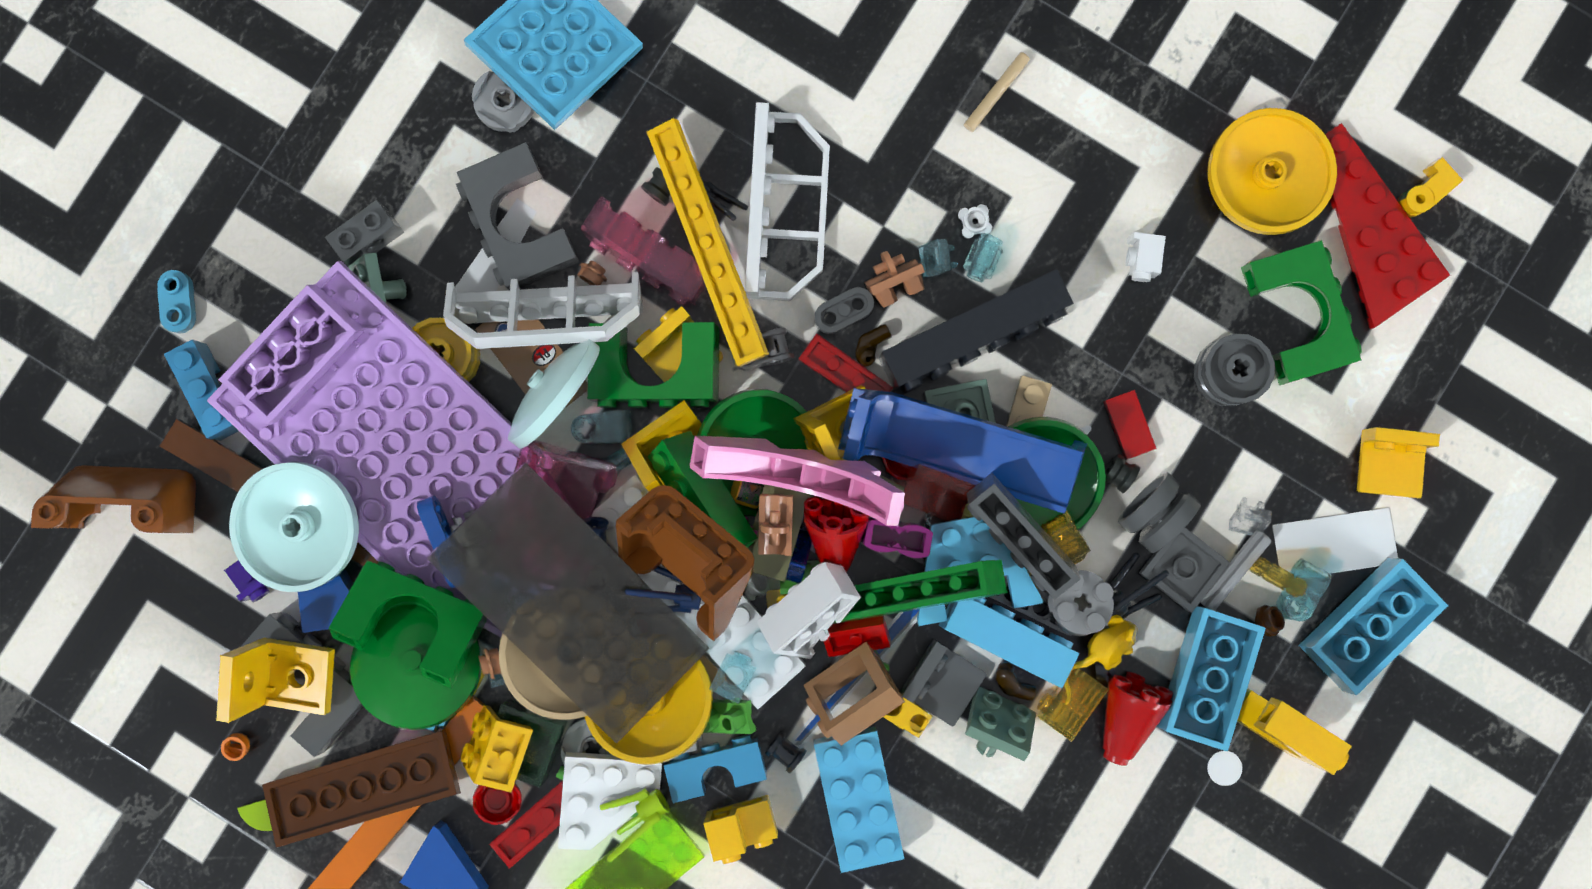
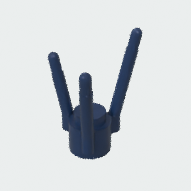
(683, 596)

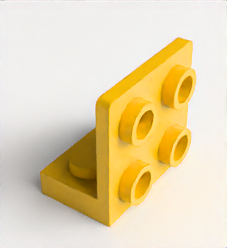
(1393, 461)
(495, 750)

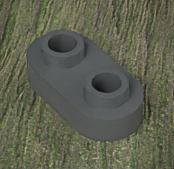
(844, 312)

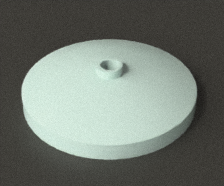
(551, 392)
(268, 530)

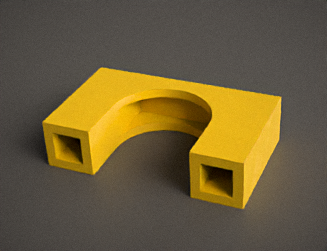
(1293, 732)

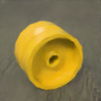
(457, 352)

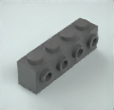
(1023, 536)

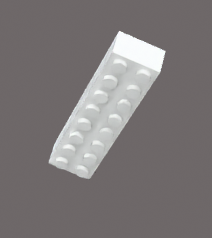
(742, 633)

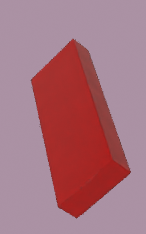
(839, 367)
(529, 828)

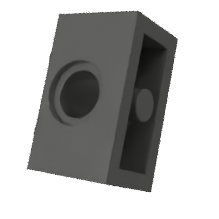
(364, 233)

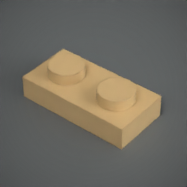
(1029, 399)

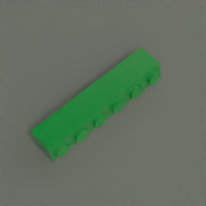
(928, 589)

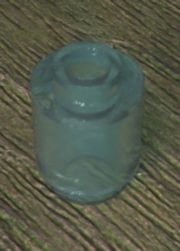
(983, 257)

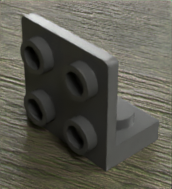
(943, 683)

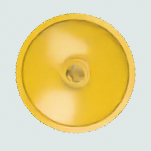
(1272, 171)
(668, 726)

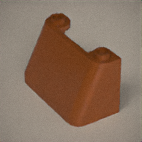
(158, 498)
(690, 545)

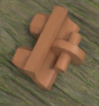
(908, 274)
(775, 524)

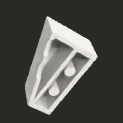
(808, 611)

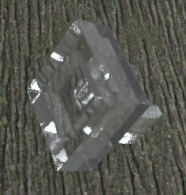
(1249, 519)

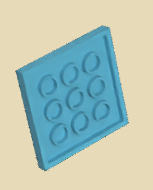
(553, 51)

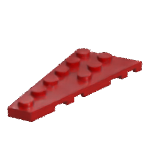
(1379, 238)

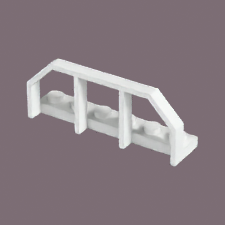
(759, 214)
(543, 303)

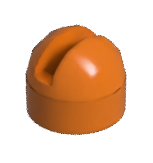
(235, 751)

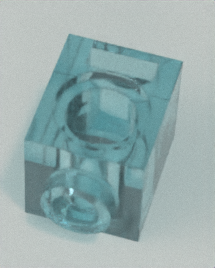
(733, 692)

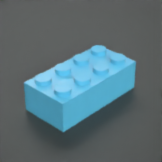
(1373, 625)
(1012, 641)
(1212, 677)
(858, 801)

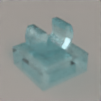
(936, 257)

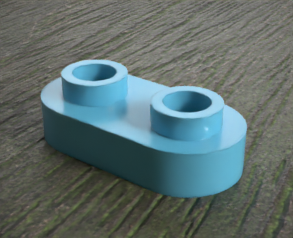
(179, 299)

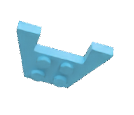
(968, 542)

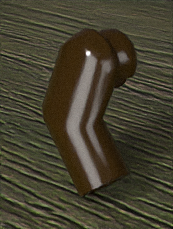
(868, 344)
(1010, 685)

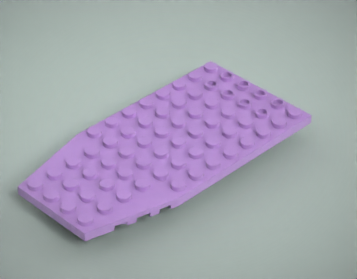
(376, 408)

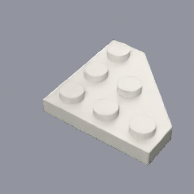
(594, 781)

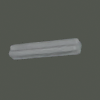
(1236, 570)

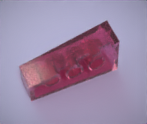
(643, 251)

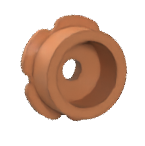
(592, 273)
(490, 662)

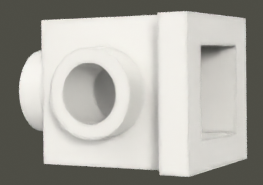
(1145, 256)

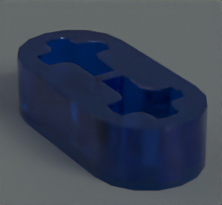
(799, 557)

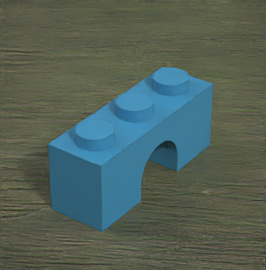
(196, 375)
(741, 758)

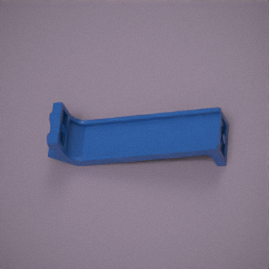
(961, 446)

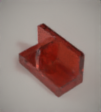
(936, 493)

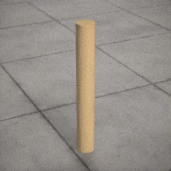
(996, 92)

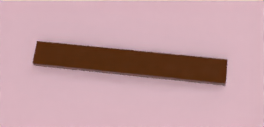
(222, 464)

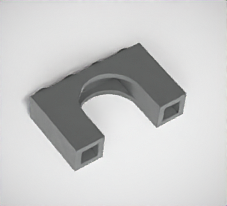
(485, 187)
(316, 730)

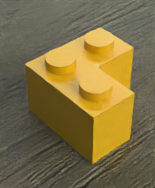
(738, 826)

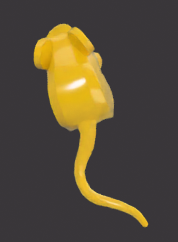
(1108, 646)

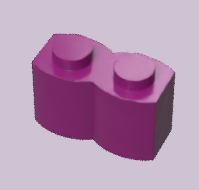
(907, 538)

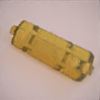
(1279, 577)

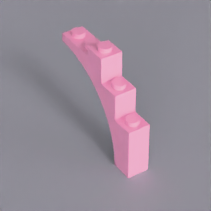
(806, 471)

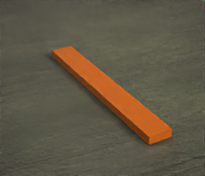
(377, 833)

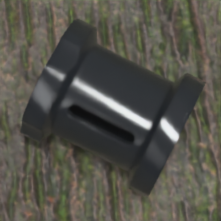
(785, 752)

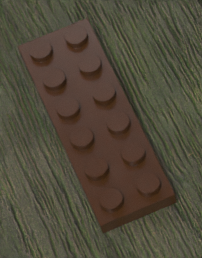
(361, 788)

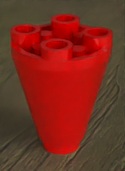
(834, 530)
(1132, 715)

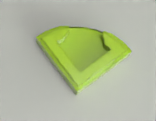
(256, 815)

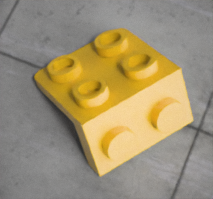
(664, 345)

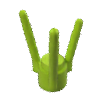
(649, 809)

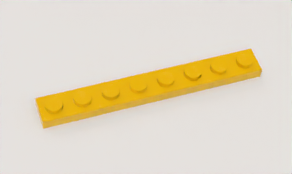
(707, 243)

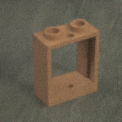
(866, 710)

